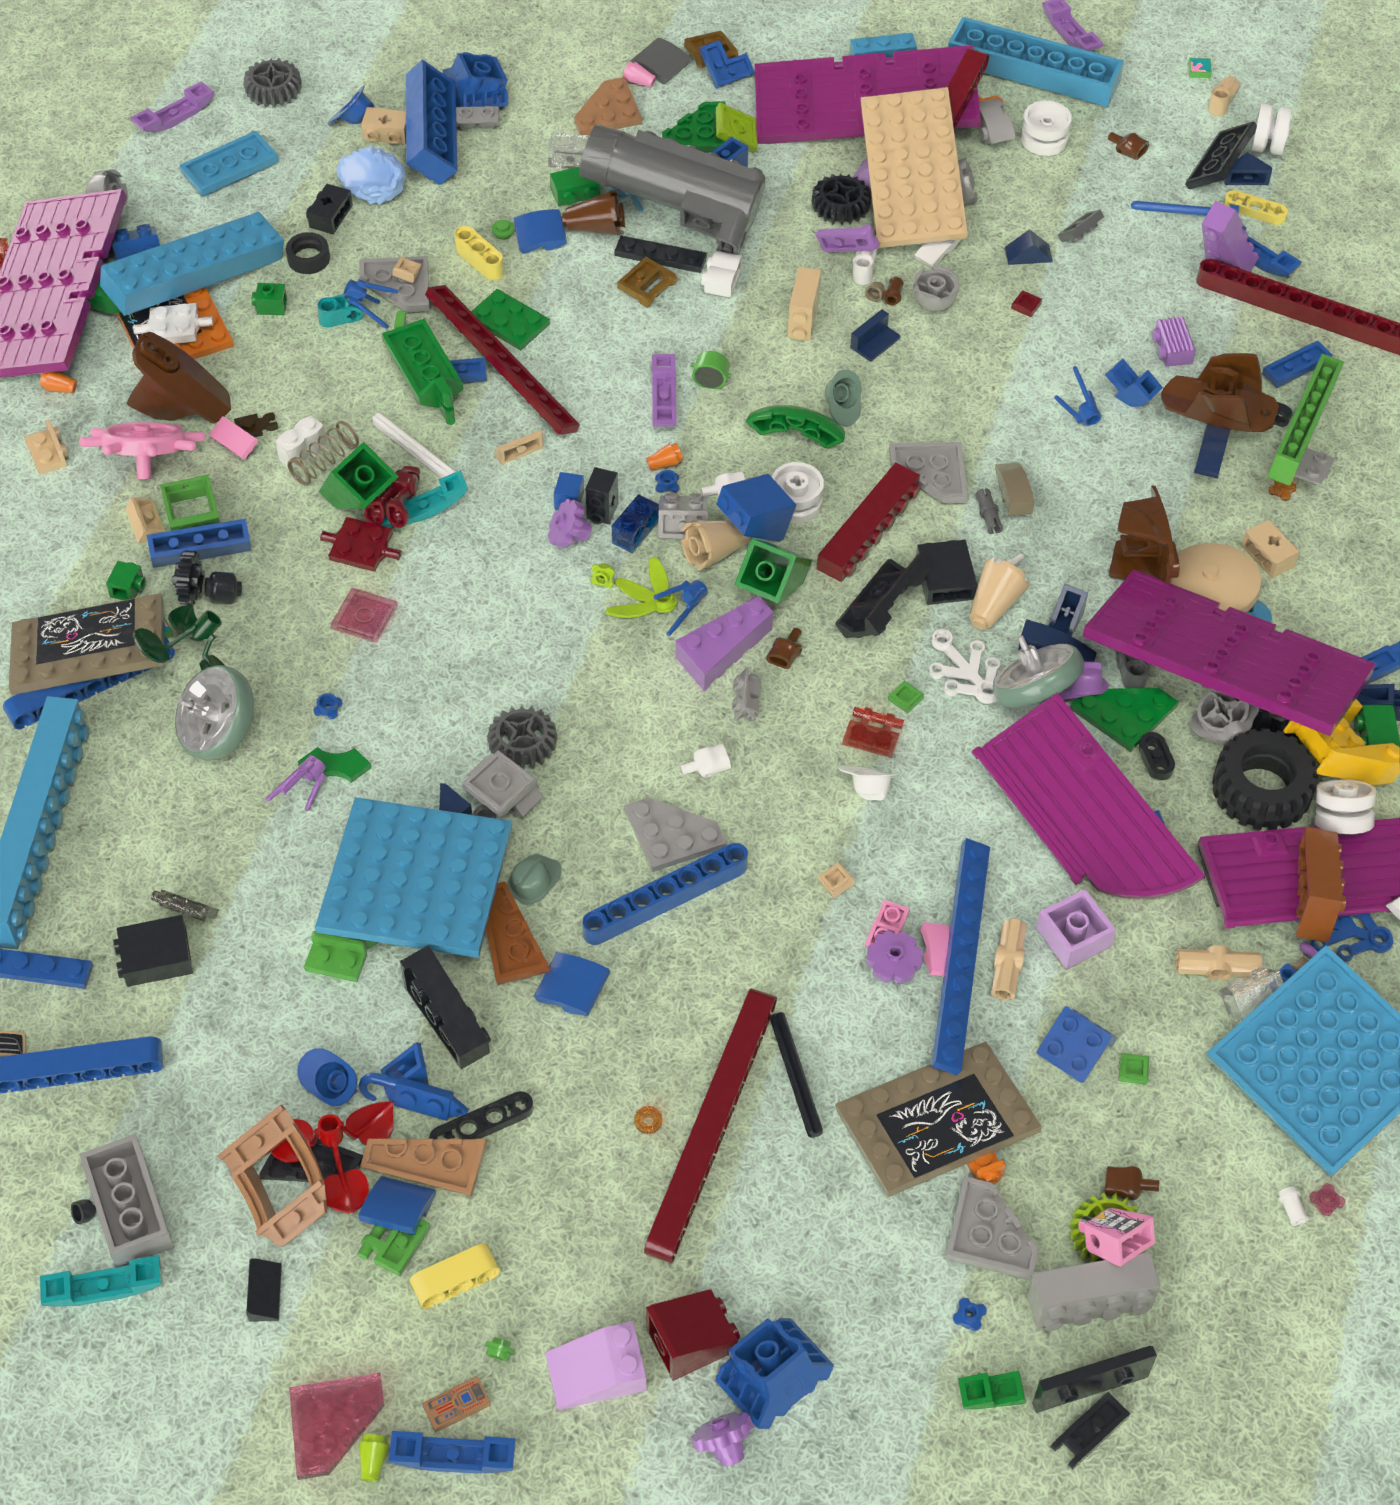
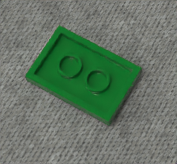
(510, 319)

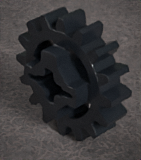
(188, 577)

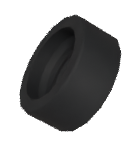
(312, 264)

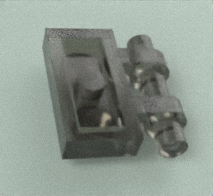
(184, 905)

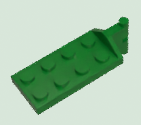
(425, 366)

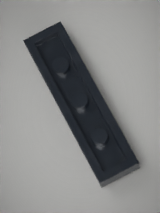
(661, 253)

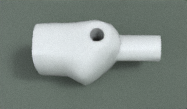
(720, 480)
(708, 761)

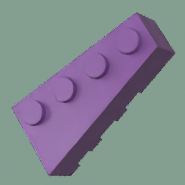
(1226, 239)
(723, 641)

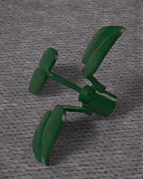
(186, 622)

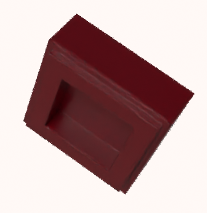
(1026, 303)

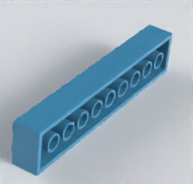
(37, 813)

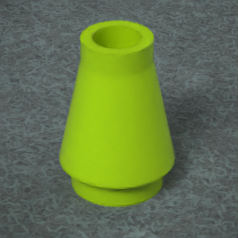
(372, 1456)

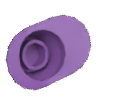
(1088, 683)

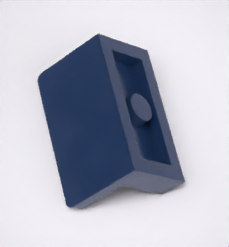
(873, 336)

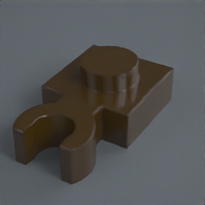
(255, 425)

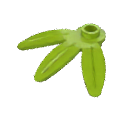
(659, 583)

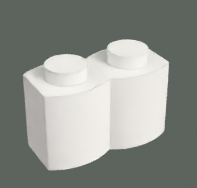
(722, 273)
(297, 439)

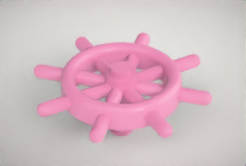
(142, 441)

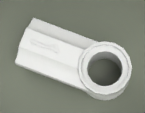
(863, 266)

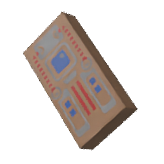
(456, 1404)

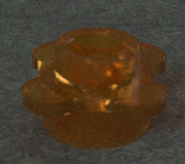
(1282, 490)

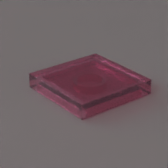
(364, 615)

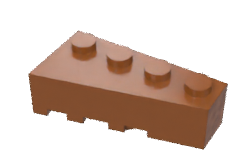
(1319, 884)

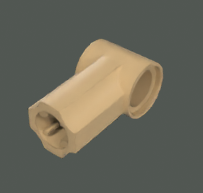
(1223, 95)

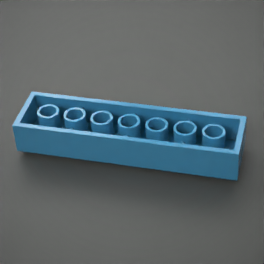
(1042, 62)
(191, 263)

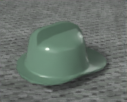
(844, 397)
(533, 878)

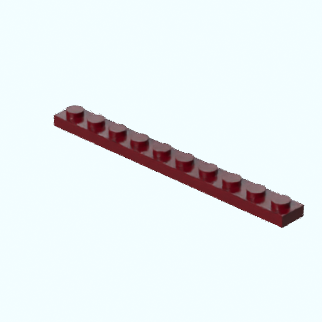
(502, 360)

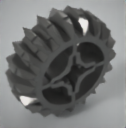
(272, 82)
(520, 729)

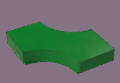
(347, 765)

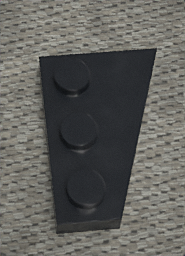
(278, 1170)

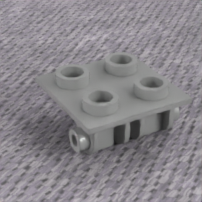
(1314, 466)

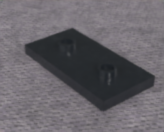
(1221, 155)
(1094, 1378)

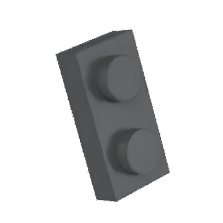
(1085, 223)

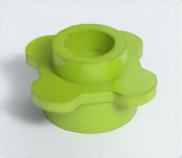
(602, 570)

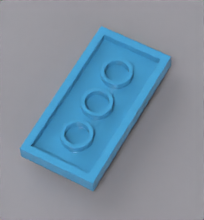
(229, 163)

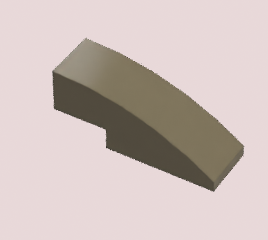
(1015, 489)

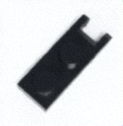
(1092, 1428)

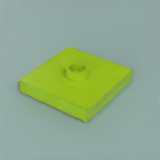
(736, 125)

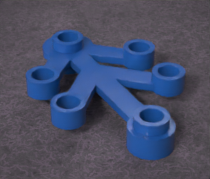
(1346, 928)

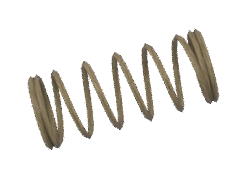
(341, 435)

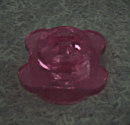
(1325, 1207)

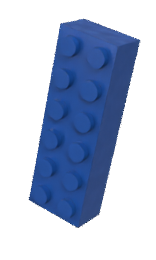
(431, 123)

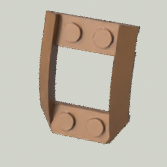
(254, 1146)

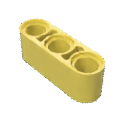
(479, 253)
(454, 1274)

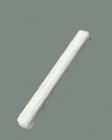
(412, 445)

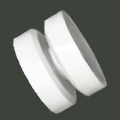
(1046, 128)
(1271, 129)
(804, 487)
(1345, 806)

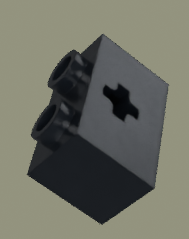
(329, 208)
(601, 496)

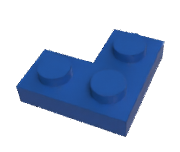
(724, 70)

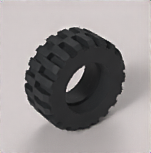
(1258, 805)

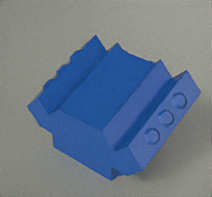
(478, 80)
(772, 1370)

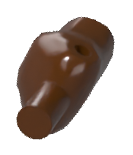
(1130, 145)
(785, 650)
(1128, 1182)

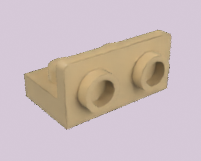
(46, 449)

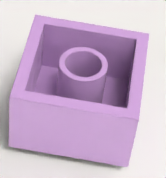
(1075, 929)

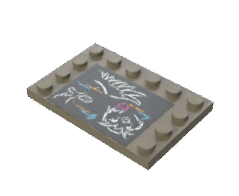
(82, 644)
(937, 1120)

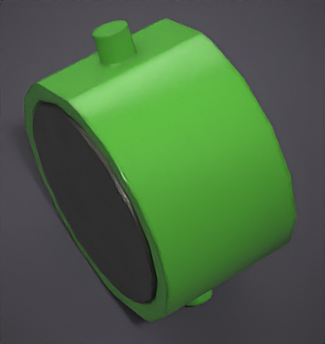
(711, 370)

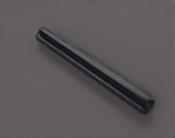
(796, 1075)

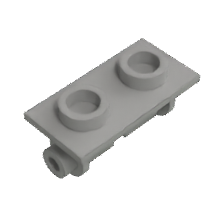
(470, 116)
(746, 687)

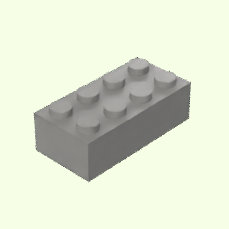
(126, 1200)
(1093, 1292)

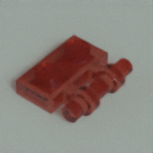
(872, 738)

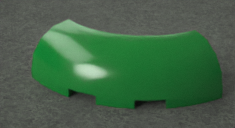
(810, 422)

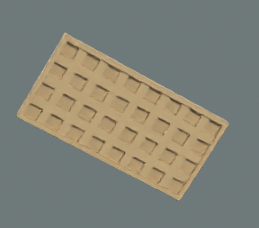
(913, 168)

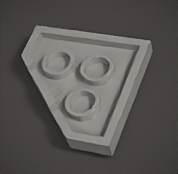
(410, 295)
(938, 465)
(671, 834)
(989, 1233)

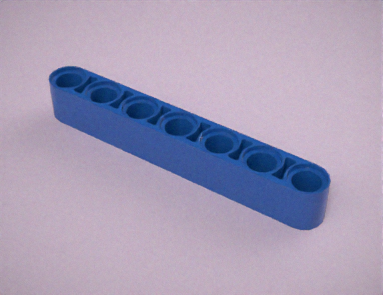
(27, 707)
(653, 897)
(80, 1064)

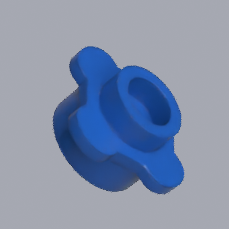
(667, 476)
(325, 700)
(973, 1322)

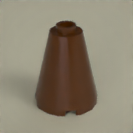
(596, 215)

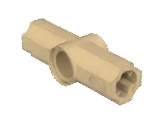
(1008, 959)
(1217, 962)

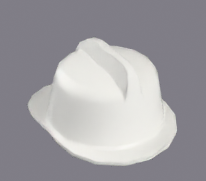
(869, 782)

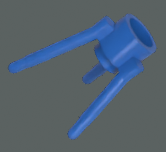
(356, 292)
(1088, 410)
(692, 595)

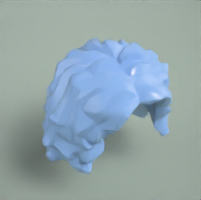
(371, 175)

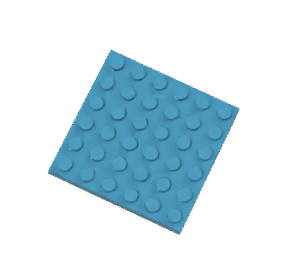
(415, 877)
(1320, 1060)

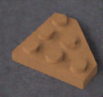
(609, 106)

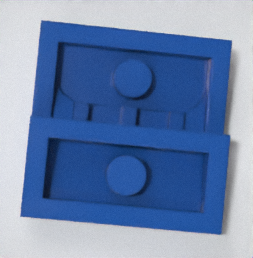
(540, 230)
(572, 984)
(396, 1205)

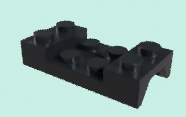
(869, 610)

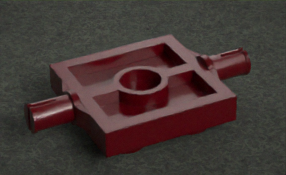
(360, 544)

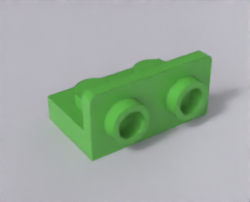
(336, 956)

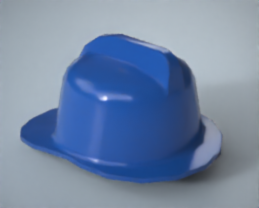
(355, 109)
(327, 1076)

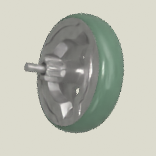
(1037, 674)
(228, 725)

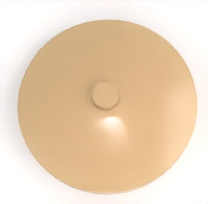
(1220, 575)

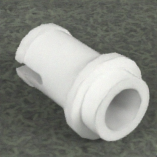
(1293, 1206)

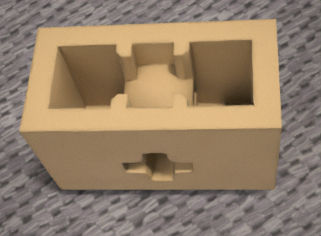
(384, 125)
(1270, 548)

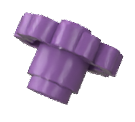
(568, 524)
(894, 957)
(724, 1437)

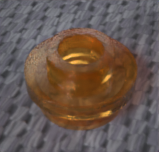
(648, 1112)

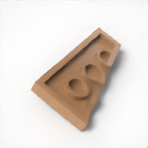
(433, 1162)

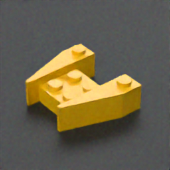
(1346, 755)

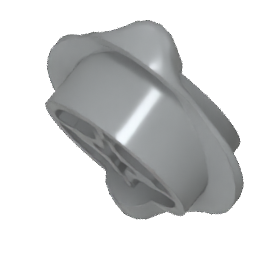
(1216, 725)

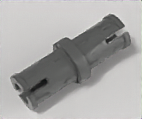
(989, 511)

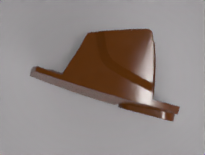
(174, 383)
(1224, 394)
(1148, 541)

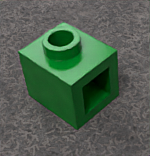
(270, 299)
(125, 581)

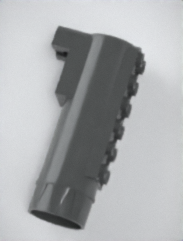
(708, 191)

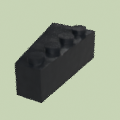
(444, 1007)

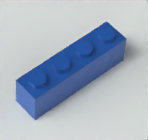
(207, 540)

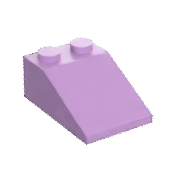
(597, 1367)

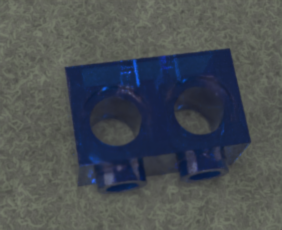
(635, 523)

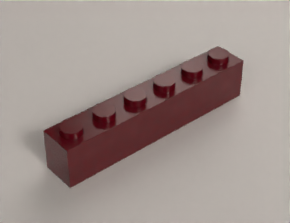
(868, 522)

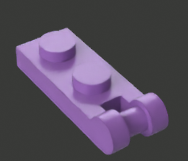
(847, 239)

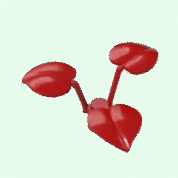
(348, 1189)

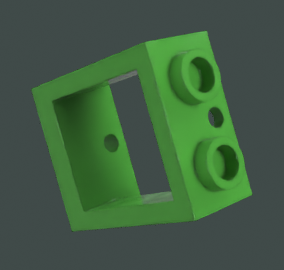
(177, 492)

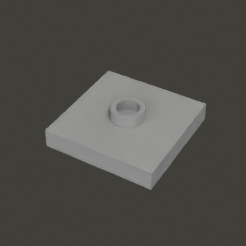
(499, 783)

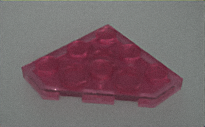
(331, 1419)

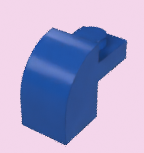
(1132, 389)

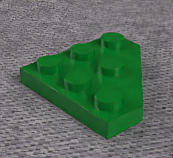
(697, 128)
(1125, 712)

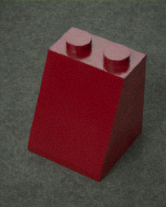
(690, 1332)

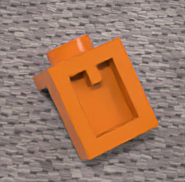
(988, 1168)

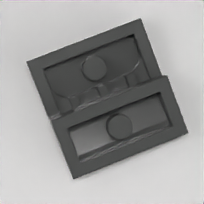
(662, 59)

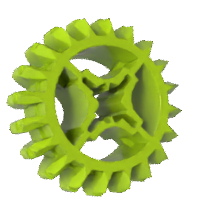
(1093, 1209)

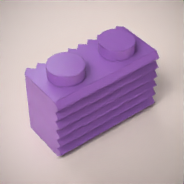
(1173, 341)

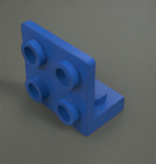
(1075, 1044)

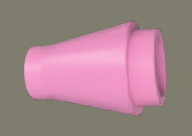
(637, 74)

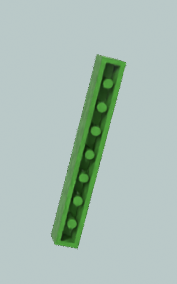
(1305, 420)

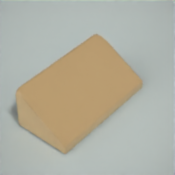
(519, 447)
(144, 518)

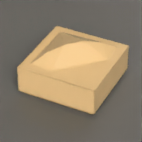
(406, 269)
(836, 880)

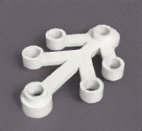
(965, 670)

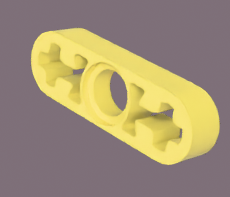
(1251, 200)

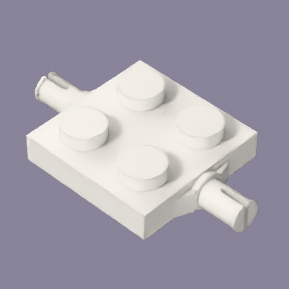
(175, 323)

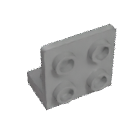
(678, 510)

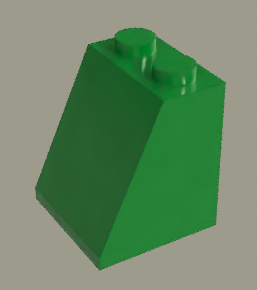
(357, 480)
(772, 571)

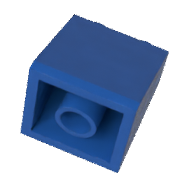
(757, 507)

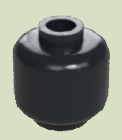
(222, 587)

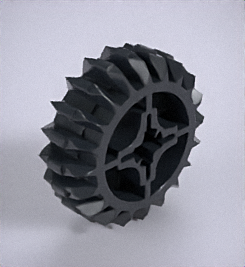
(841, 199)

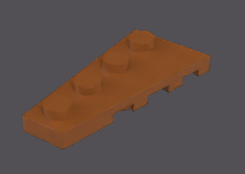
(511, 942)

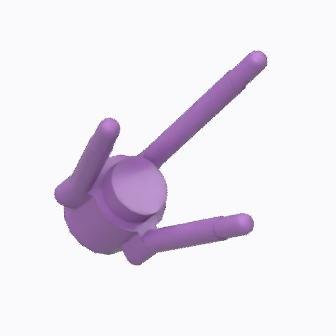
(310, 770)

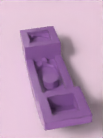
(1068, 28)
(195, 99)
(664, 390)

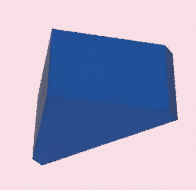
(408, 1065)

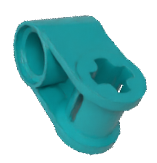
(337, 311)

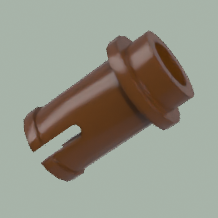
(893, 294)

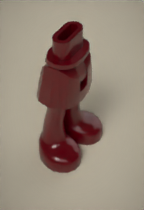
(400, 490)

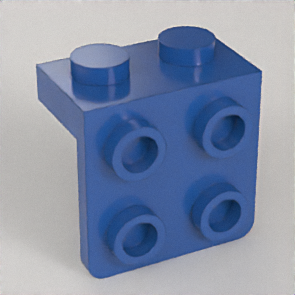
(134, 241)

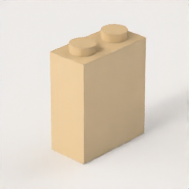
(804, 303)

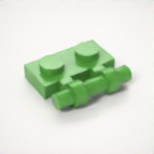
(396, 1250)

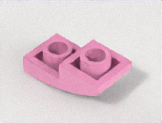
(233, 438)
(890, 918)
(936, 941)

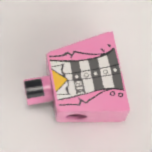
(1118, 1234)

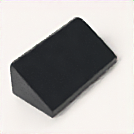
(263, 1290)

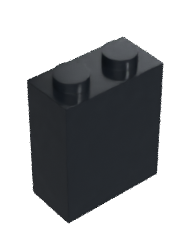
(950, 573)
(153, 951)

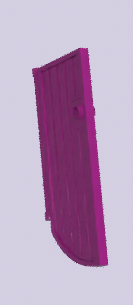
(1085, 806)
(1259, 875)

